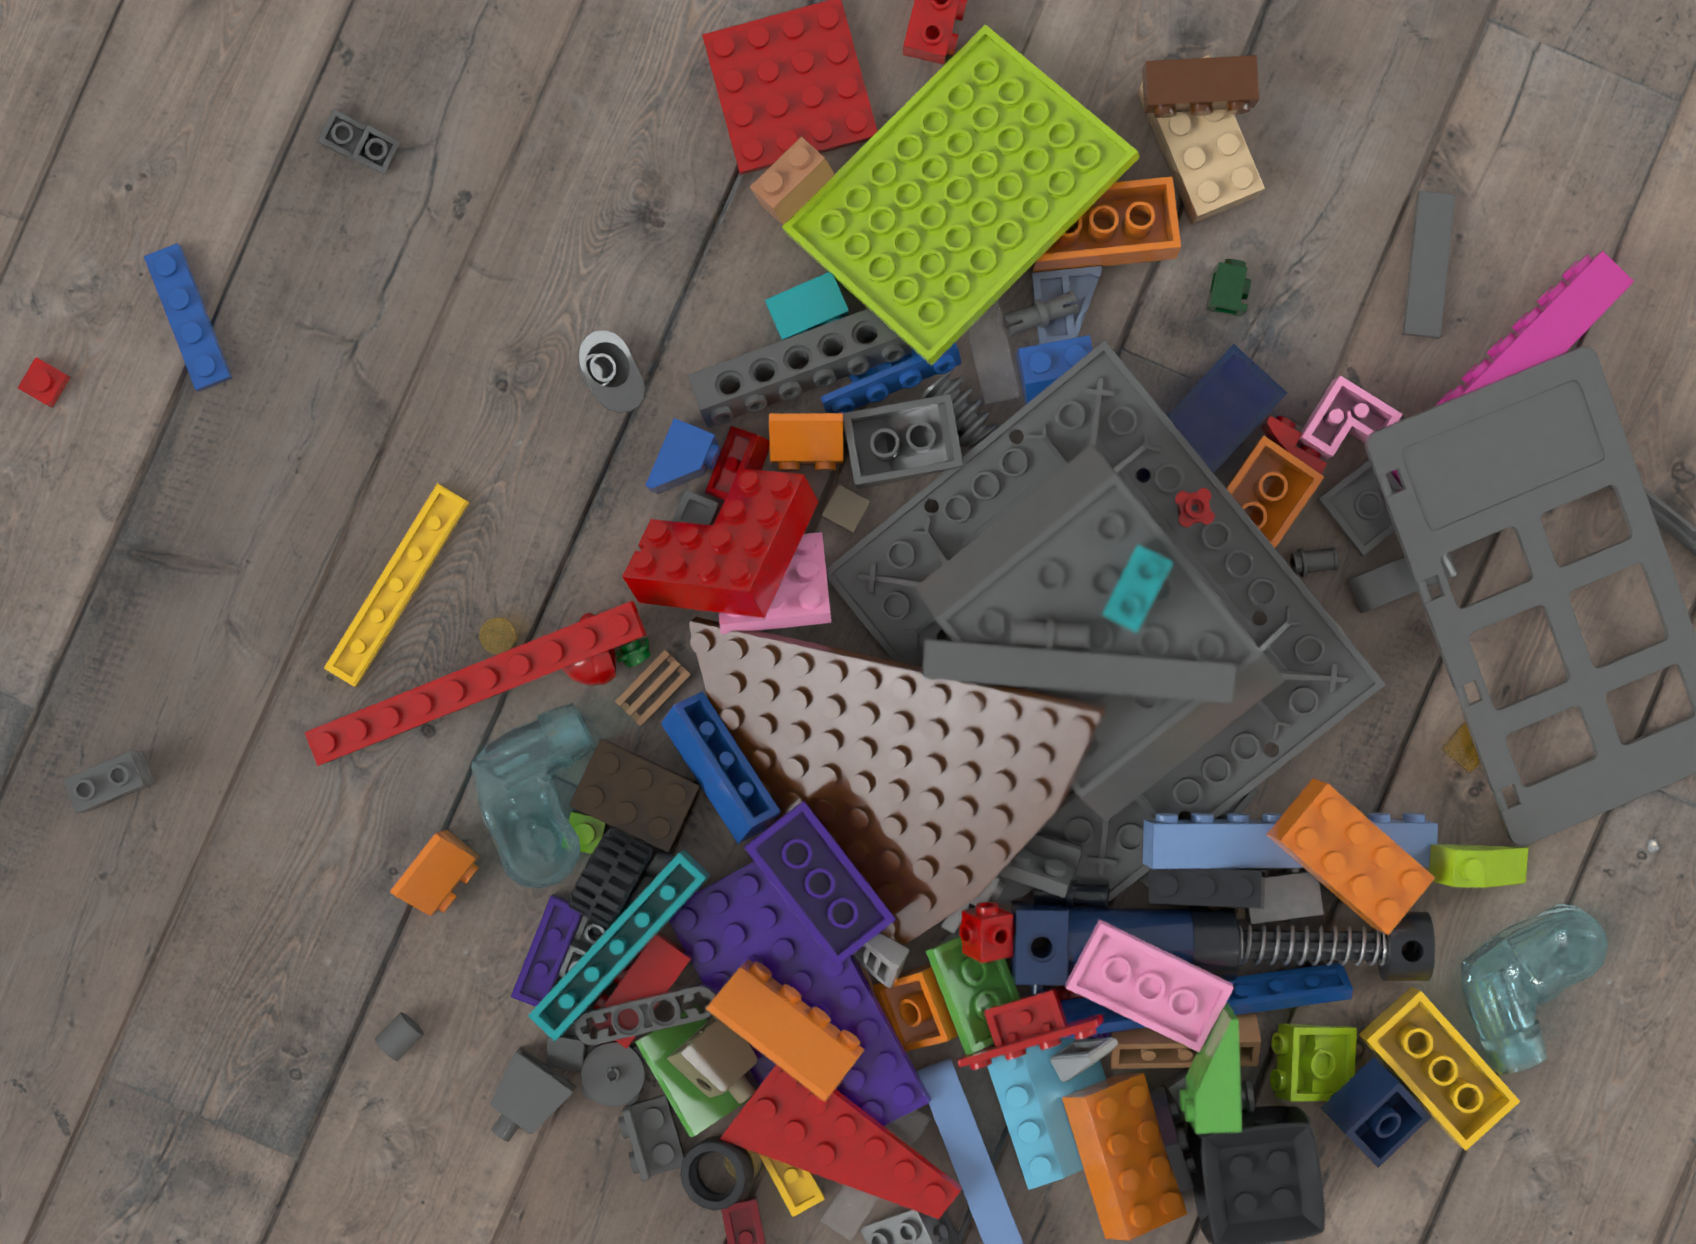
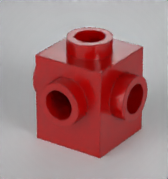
(987, 932)

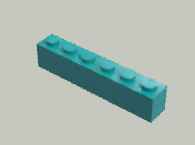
(619, 945)

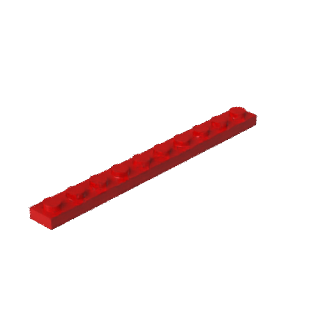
(476, 683)

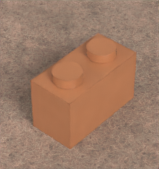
(792, 180)

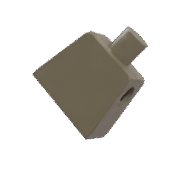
(716, 1061)

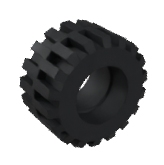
(610, 877)

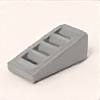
(882, 959)
(1081, 1055)

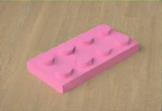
(1149, 985)

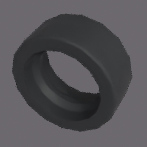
(696, 1188)

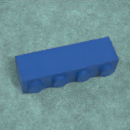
(720, 767)

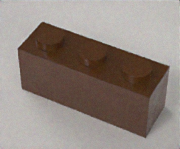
(1200, 85)

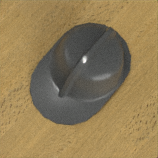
(610, 371)

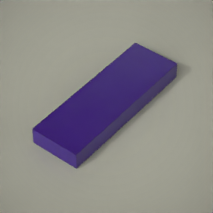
(547, 952)

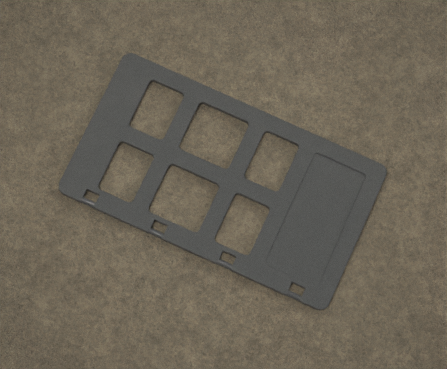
(1501, 464)

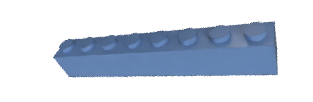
(1244, 842)

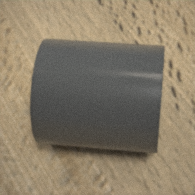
(399, 1036)

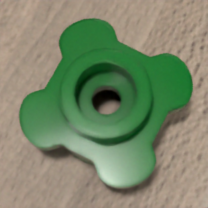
(634, 652)

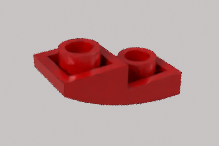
(1283, 433)

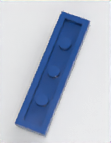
(188, 317)

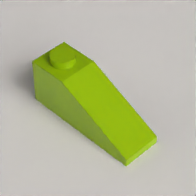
(1478, 865)

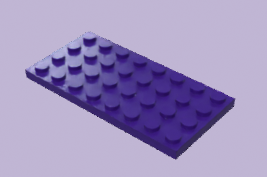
(750, 921)

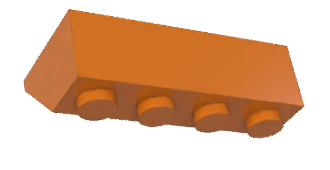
(1273, 488)
(786, 1028)

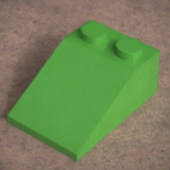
(1213, 1080)

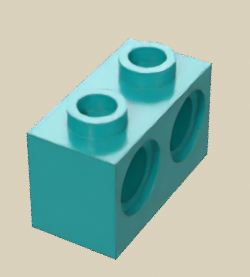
(1137, 588)

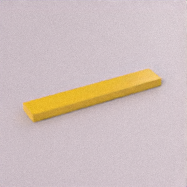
(396, 585)

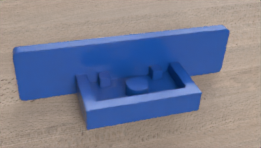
(886, 379)

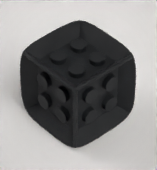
(1259, 1180)

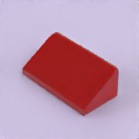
(739, 451)

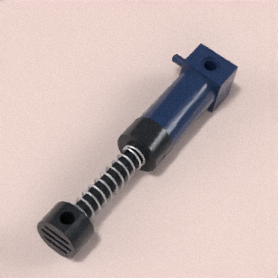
(1211, 942)

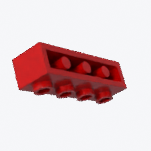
(931, 29)

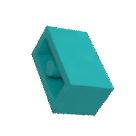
(807, 306)

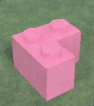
(1342, 411)

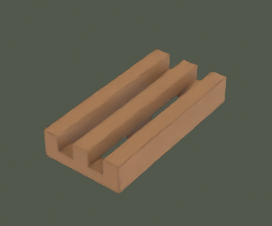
(631, 710)

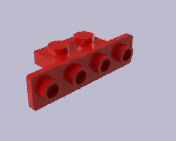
(1026, 1024)

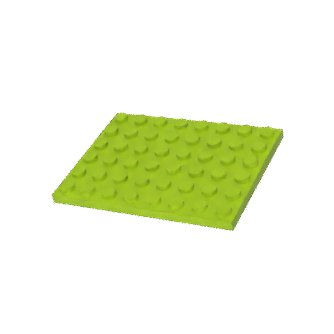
(960, 193)

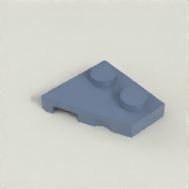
(1056, 283)

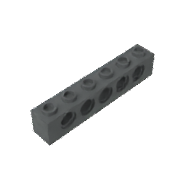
(782, 359)

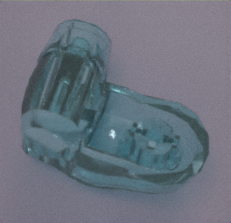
(523, 800)
(1527, 969)

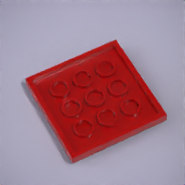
(790, 81)

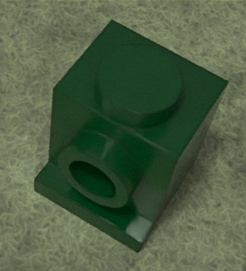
(1228, 288)

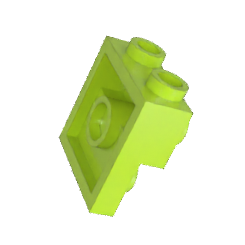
(1312, 1061)

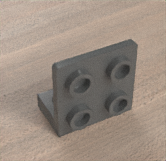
(911, 1228)

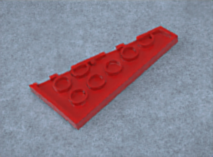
(838, 1144)

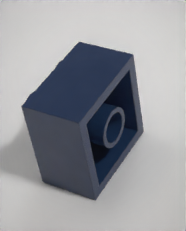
(1376, 1112)

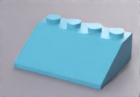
(1036, 1114)

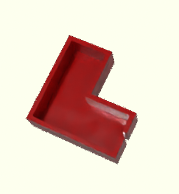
(734, 561)

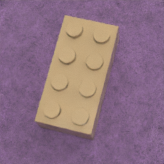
(1207, 160)

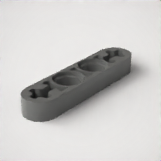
(647, 1019)

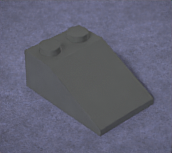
(902, 441)

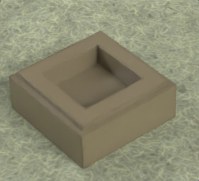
(846, 508)

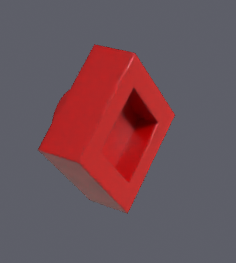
(44, 382)

